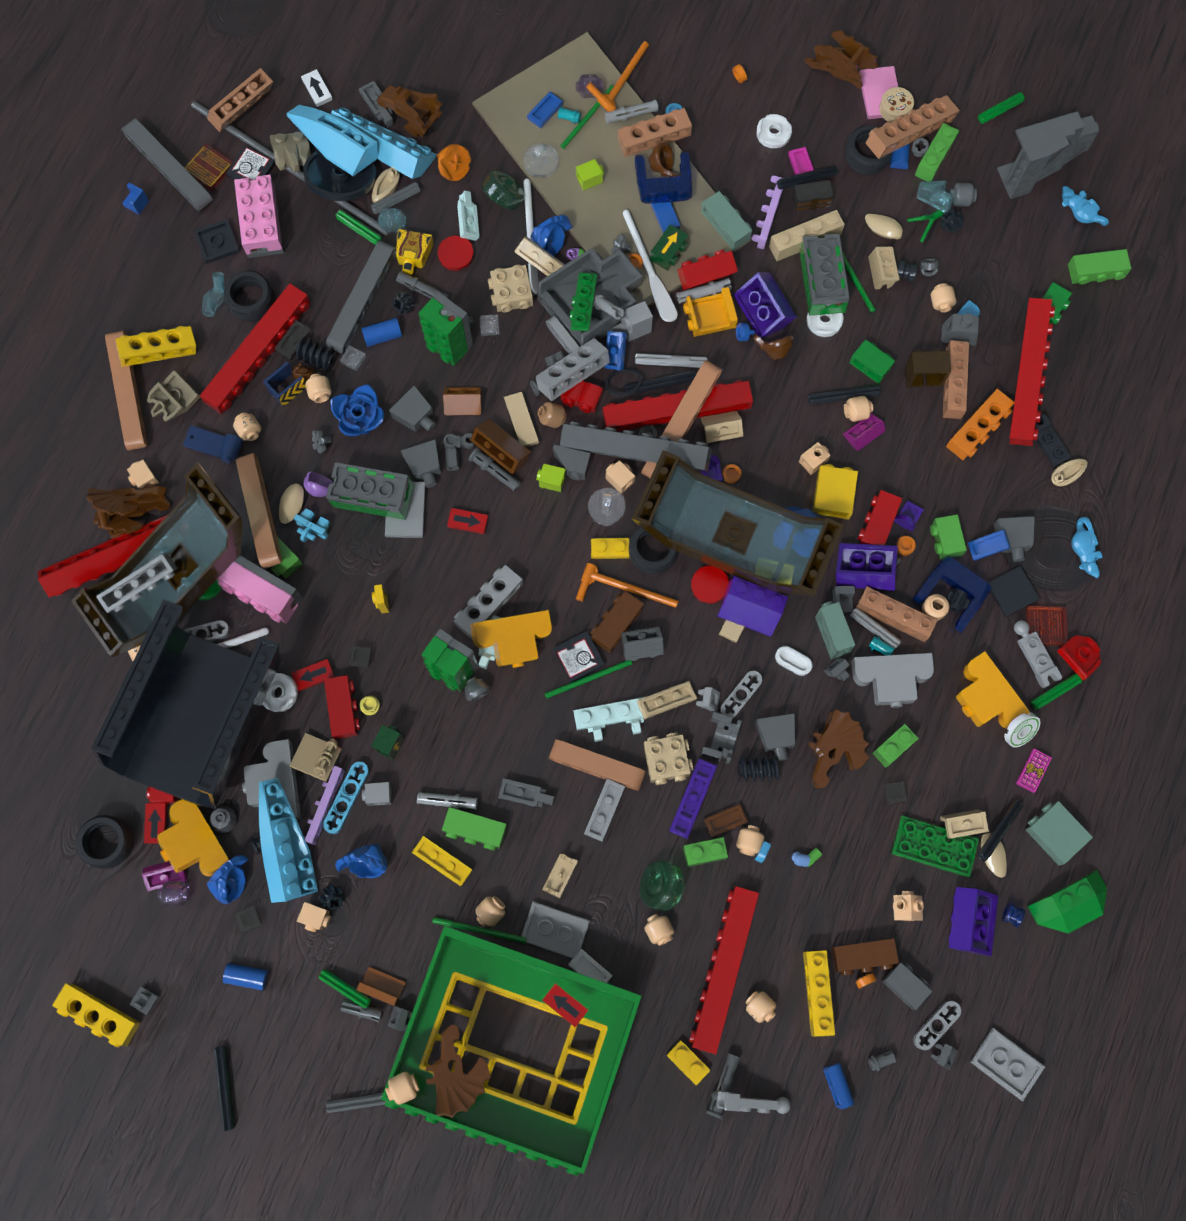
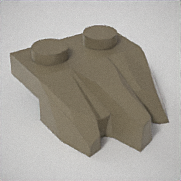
(290, 150)
(172, 397)

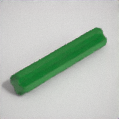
(1001, 107)
(358, 227)
(1055, 692)
(344, 988)

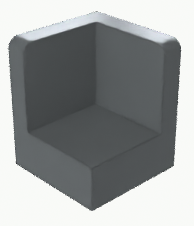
(844, 596)

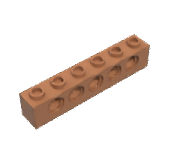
(911, 126)

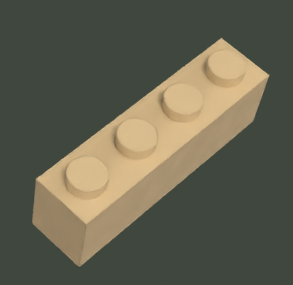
(789, 241)

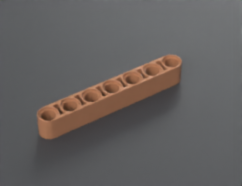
(126, 397)
(689, 406)
(259, 511)

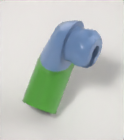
(804, 859)

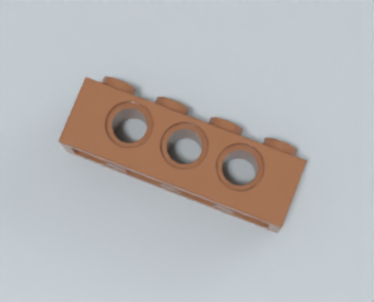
(239, 100)
(632, 145)
(956, 384)
(896, 614)

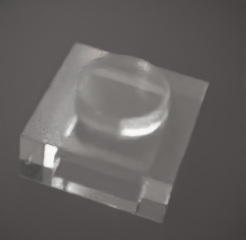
(489, 325)
(352, 358)

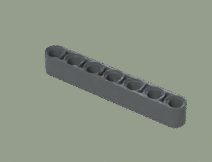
(166, 164)
(361, 297)

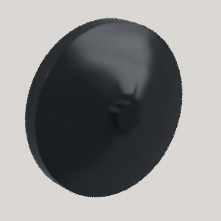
(333, 182)

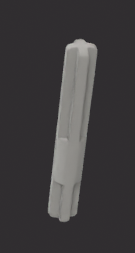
(669, 360)

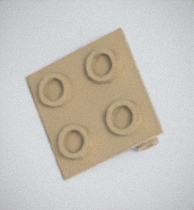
(316, 756)

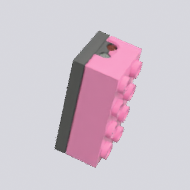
(259, 216)
(260, 589)

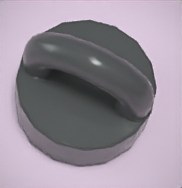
(929, 264)

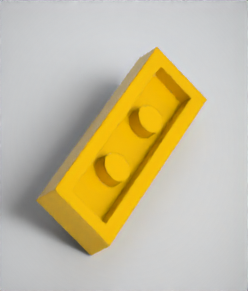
(442, 861)

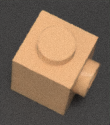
(814, 458)
(141, 475)
(620, 476)
(314, 917)

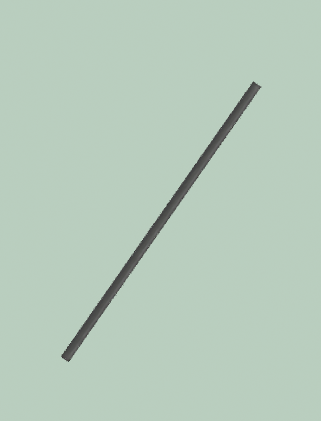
(299, 174)

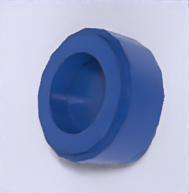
(743, 332)

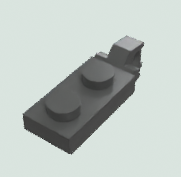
(371, 94)
(524, 794)

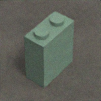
(834, 630)
(1058, 832)

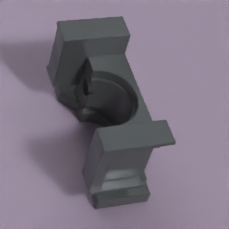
(723, 738)

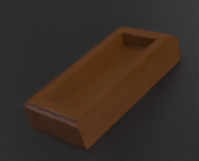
(725, 820)

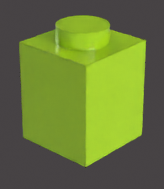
(589, 174)
(551, 477)

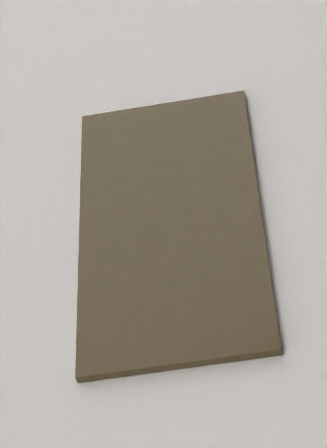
(597, 210)

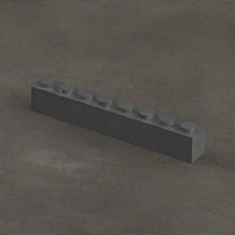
(633, 447)

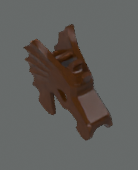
(843, 61)
(424, 107)
(119, 505)
(840, 736)
(455, 1089)

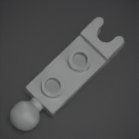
(1036, 655)
(733, 1102)

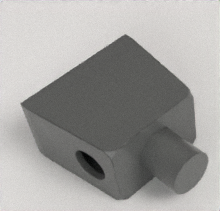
(960, 328)
(413, 411)
(423, 462)
(1019, 533)
(777, 734)

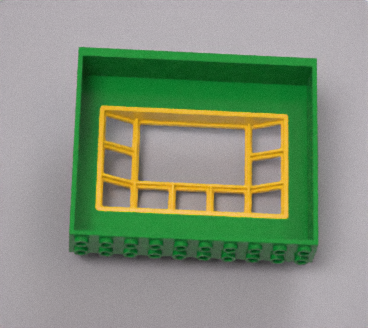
(501, 1115)

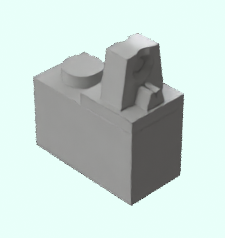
(636, 321)

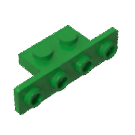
(583, 302)

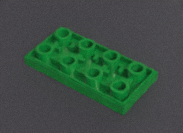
(932, 847)

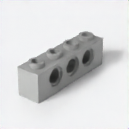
(572, 369)
(500, 598)

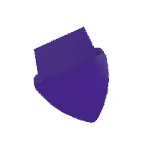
(714, 469)
(908, 516)

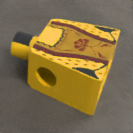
(413, 249)

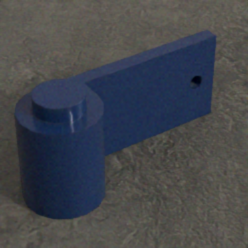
(213, 444)

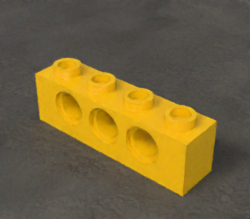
(150, 353)
(818, 993)
(125, 1024)

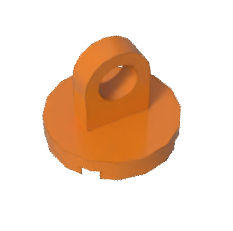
(453, 162)

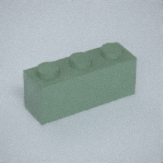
(726, 220)

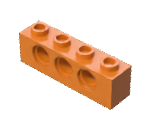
(996, 402)

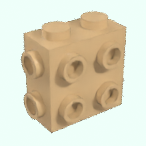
(510, 288)
(667, 758)

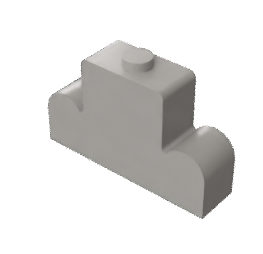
(893, 676)
(278, 766)

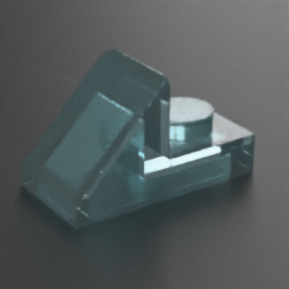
(935, 195)

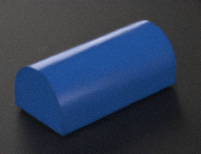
(900, 158)
(381, 332)
(616, 349)
(245, 976)
(838, 1086)

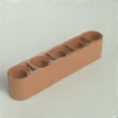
(597, 765)

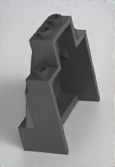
(1046, 149)
(614, 281)

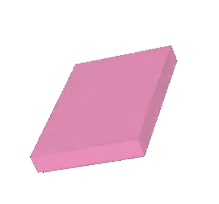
(875, 84)

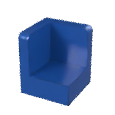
(136, 199)

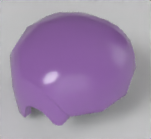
(316, 484)

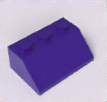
(764, 305)
(867, 566)
(752, 606)
(973, 921)

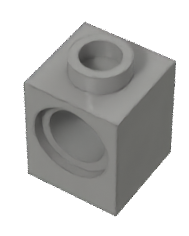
(377, 794)

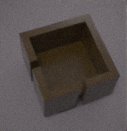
(933, 364)

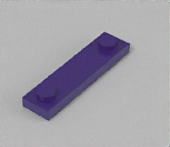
(693, 798)

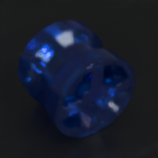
(1013, 915)

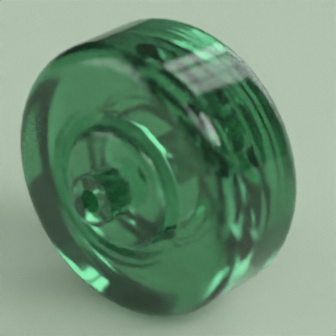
(503, 190)
(661, 885)

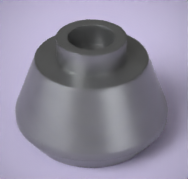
(476, 689)
(227, 822)

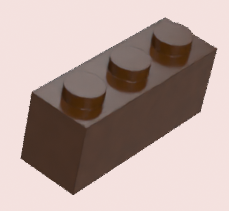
(500, 446)
(616, 621)
(865, 956)

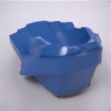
(551, 233)
(364, 861)
(228, 880)

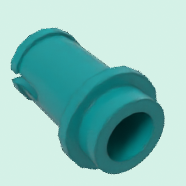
(569, 115)
(881, 646)

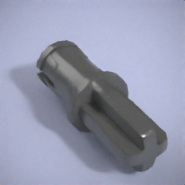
(368, 1013)

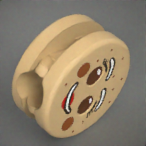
(895, 103)

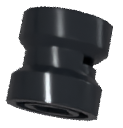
(907, 271)

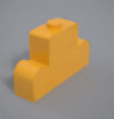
(512, 637)
(989, 694)
(190, 841)

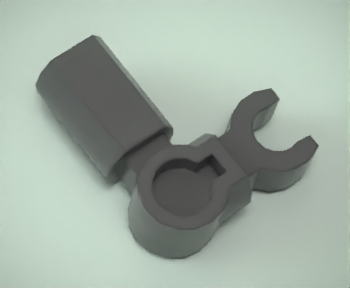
(451, 444)

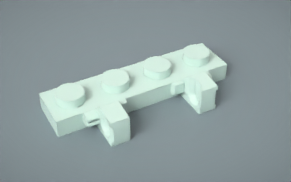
(597, 717)

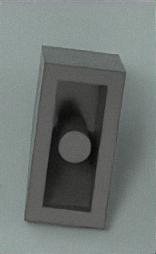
(573, 461)

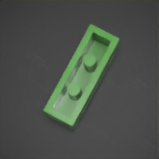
(936, 152)
(1099, 266)
(474, 829)

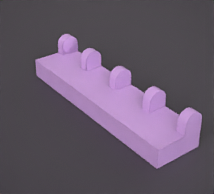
(770, 210)
(324, 805)

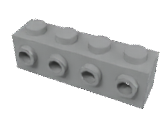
(138, 581)

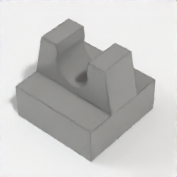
(710, 699)

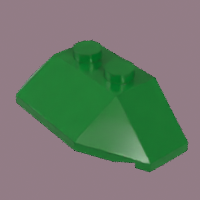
(1072, 905)

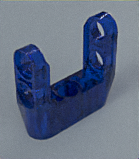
(667, 188)
(958, 578)

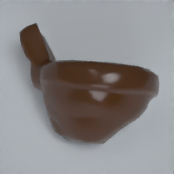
(662, 160)
(776, 349)

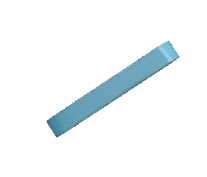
(350, 799)

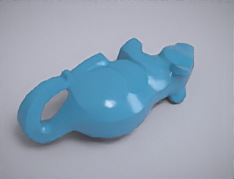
(1083, 209)
(1084, 546)

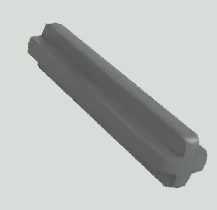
(395, 198)
(354, 1103)

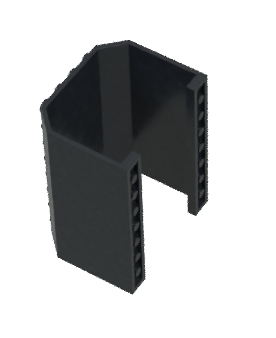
(184, 711)

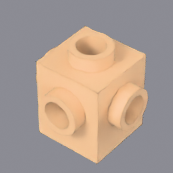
(908, 907)

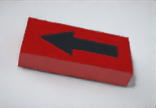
(467, 521)
(312, 675)
(154, 821)
(565, 1005)

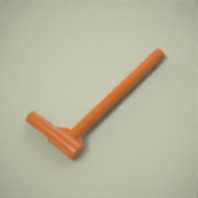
(607, 101)
(591, 574)

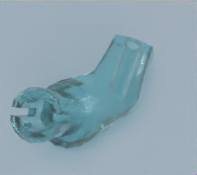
(214, 296)

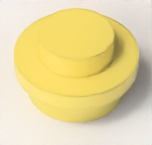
(369, 705)

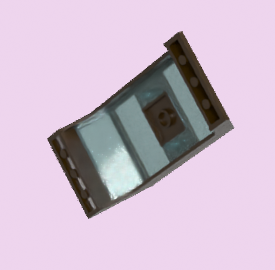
(735, 529)
(202, 541)

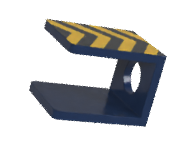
(277, 378)

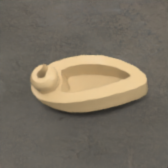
(385, 184)
(884, 226)
(1068, 472)
(291, 503)
(997, 860)

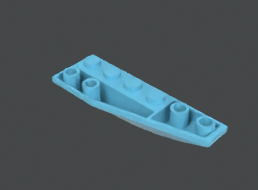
(335, 138)
(392, 148)
(283, 846)

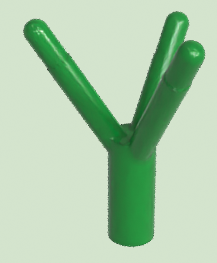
(931, 218)

